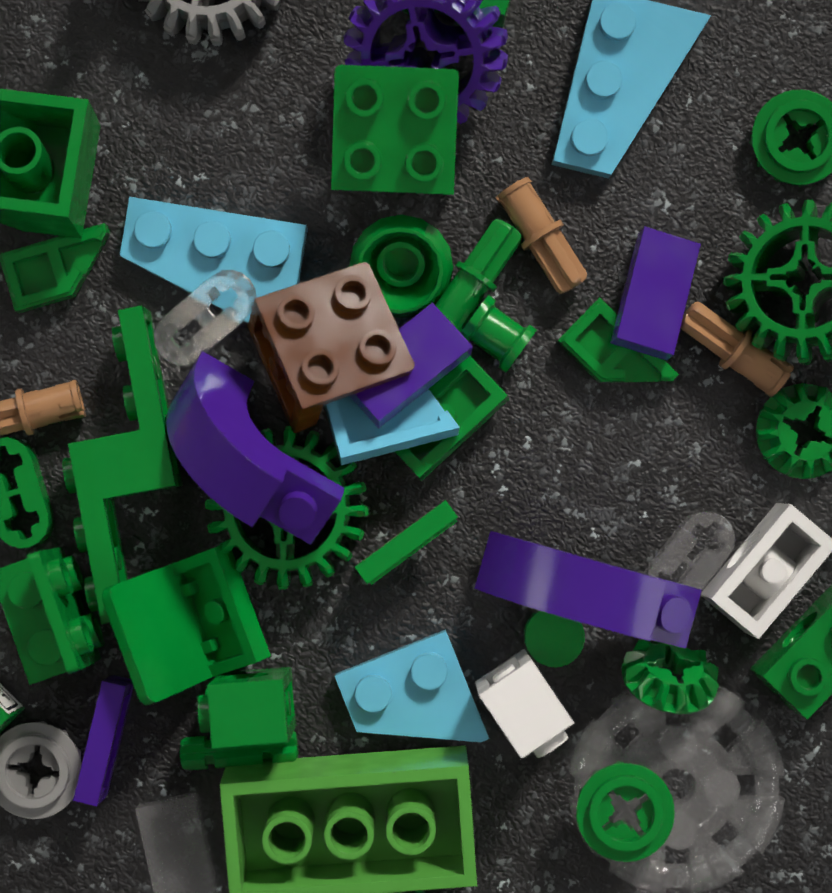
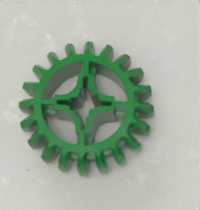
(777, 280)
(284, 559)

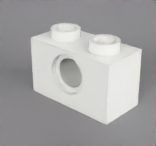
(768, 569)
(524, 706)

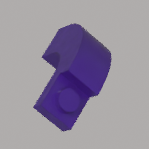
(236, 462)
(587, 590)

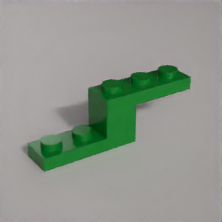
(122, 462)

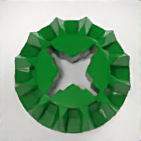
(769, 132)
(778, 441)
(656, 685)
(619, 840)

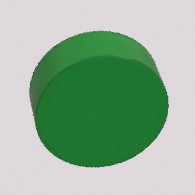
(553, 639)

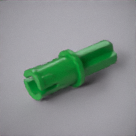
(479, 272)

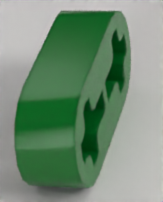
(32, 493)

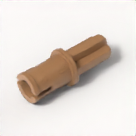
(542, 235)
(736, 349)
(41, 408)

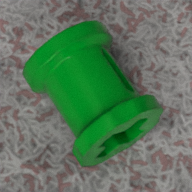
(497, 333)

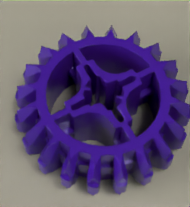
(451, 42)

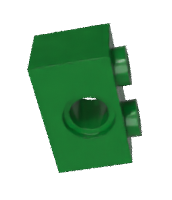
(801, 660)
(248, 708)

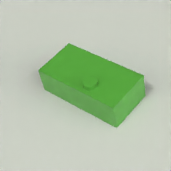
(350, 823)

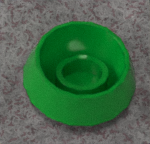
(404, 247)

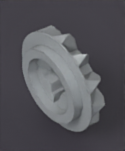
(54, 790)

